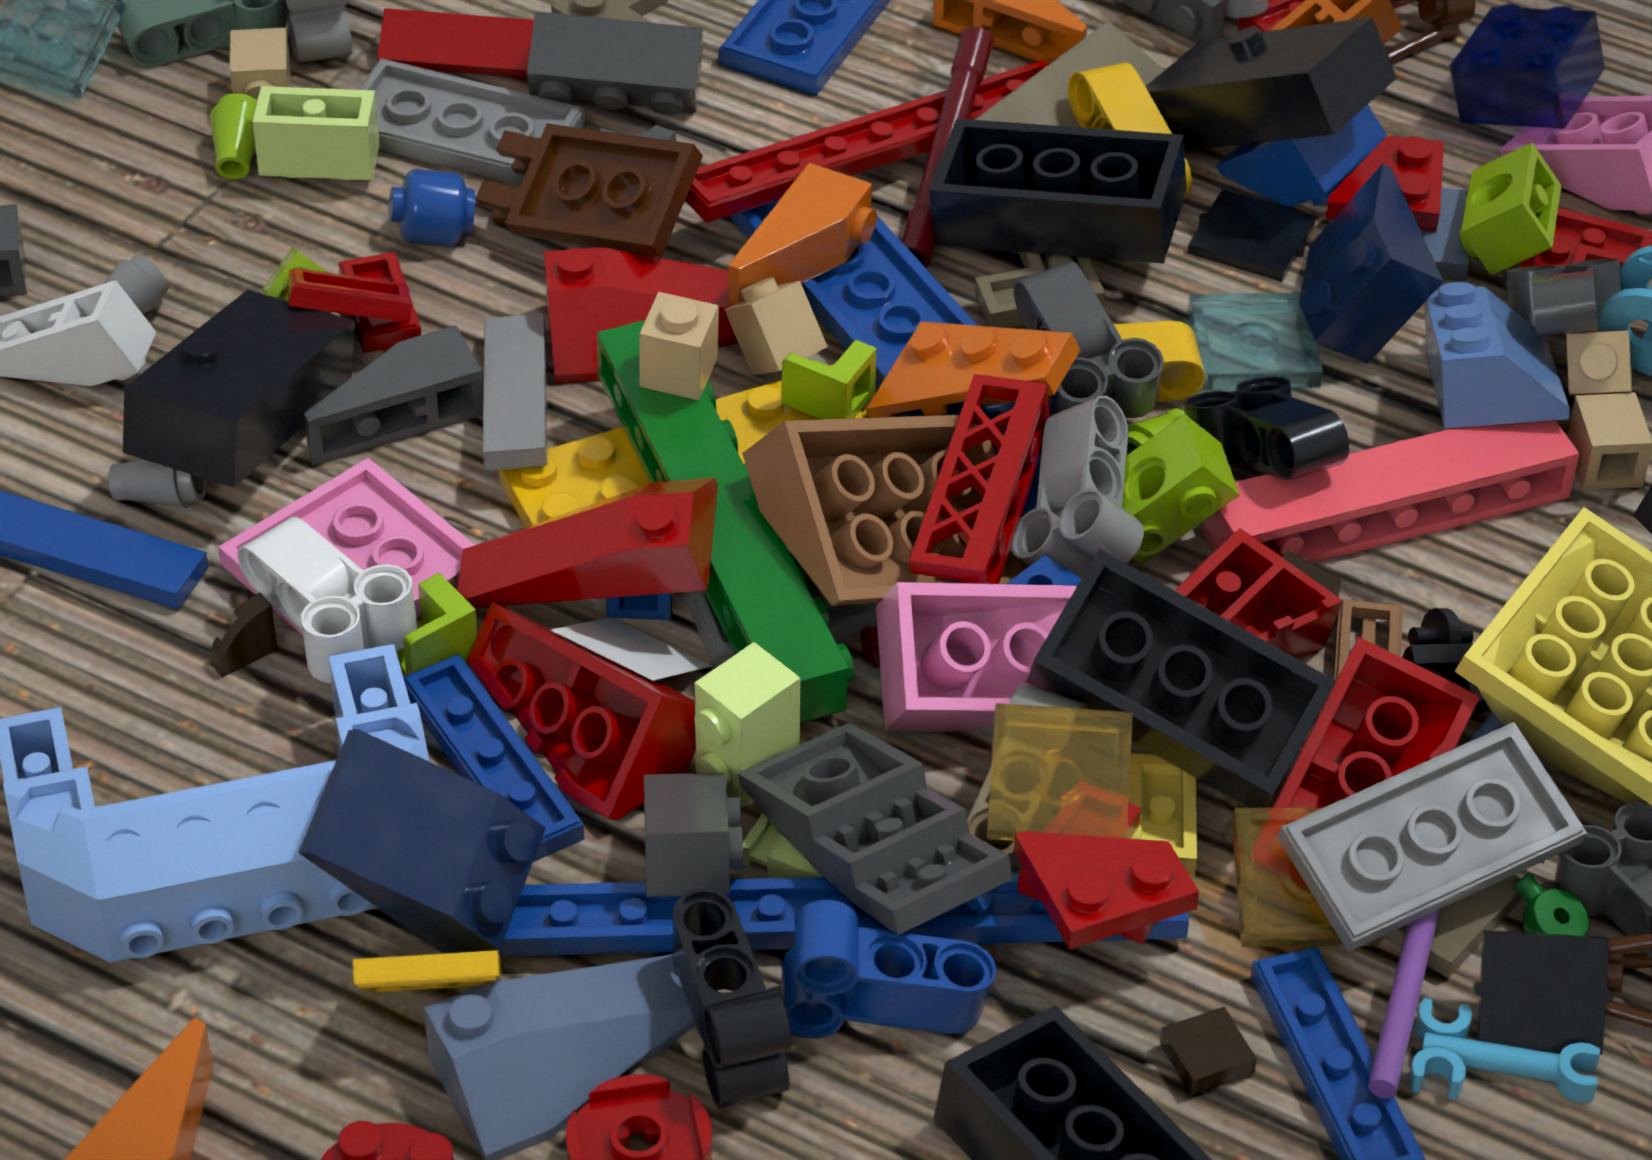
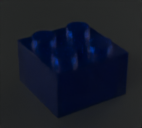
(1527, 66)

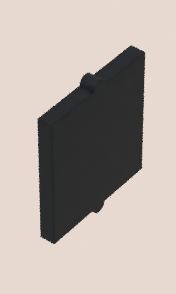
(1251, 235)
(1542, 990)

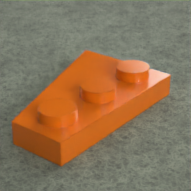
(944, 357)

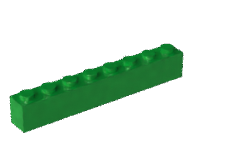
(753, 577)

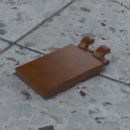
(593, 188)

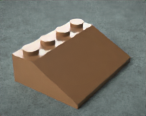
(855, 497)

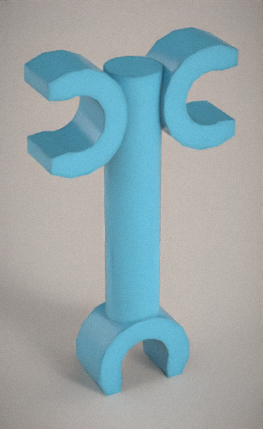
(1449, 1052)

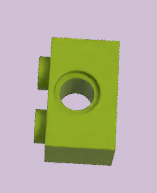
(1510, 209)
(1175, 484)

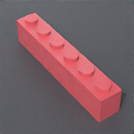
(1403, 490)

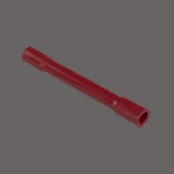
(966, 75)

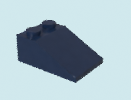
(1367, 271)
(423, 844)

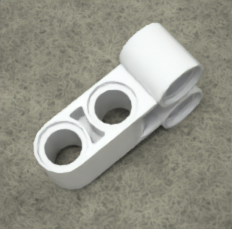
(328, 593)

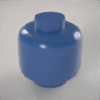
(432, 207)

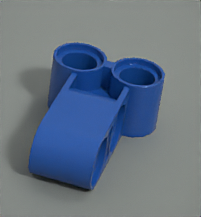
(879, 976)

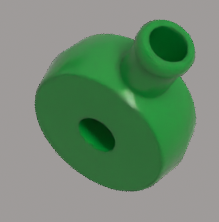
(1551, 910)

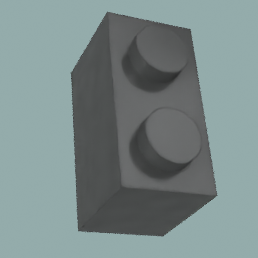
(690, 833)

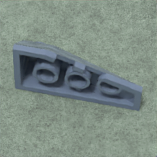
(536, 1045)

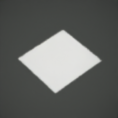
(631, 648)

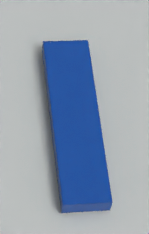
(98, 551)
(489, 749)
(1331, 1057)

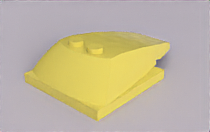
(1577, 659)

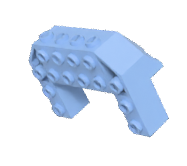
(192, 859)

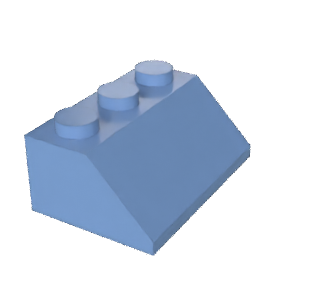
(1488, 361)

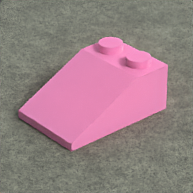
(1600, 152)
(959, 650)

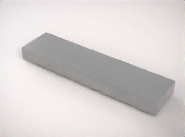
(515, 392)

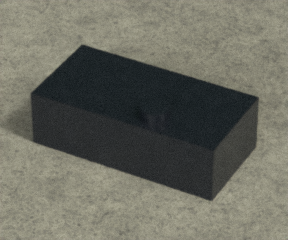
(1273, 83)
(1059, 190)
(236, 387)
(1195, 682)
(1052, 1097)

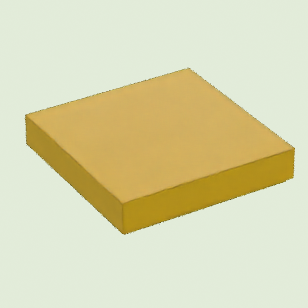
(427, 971)

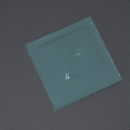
(1254, 338)

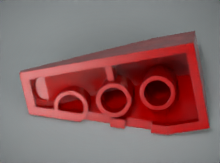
(614, 288)
(618, 547)
(584, 712)
(1375, 726)

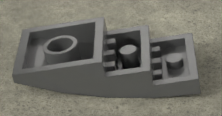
(875, 827)

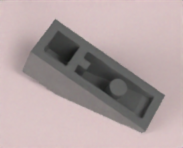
(399, 395)

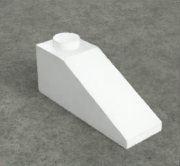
(76, 338)

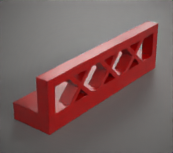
(1003, 495)

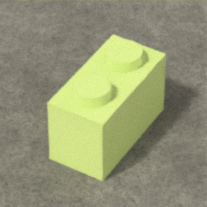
(316, 133)
(745, 715)

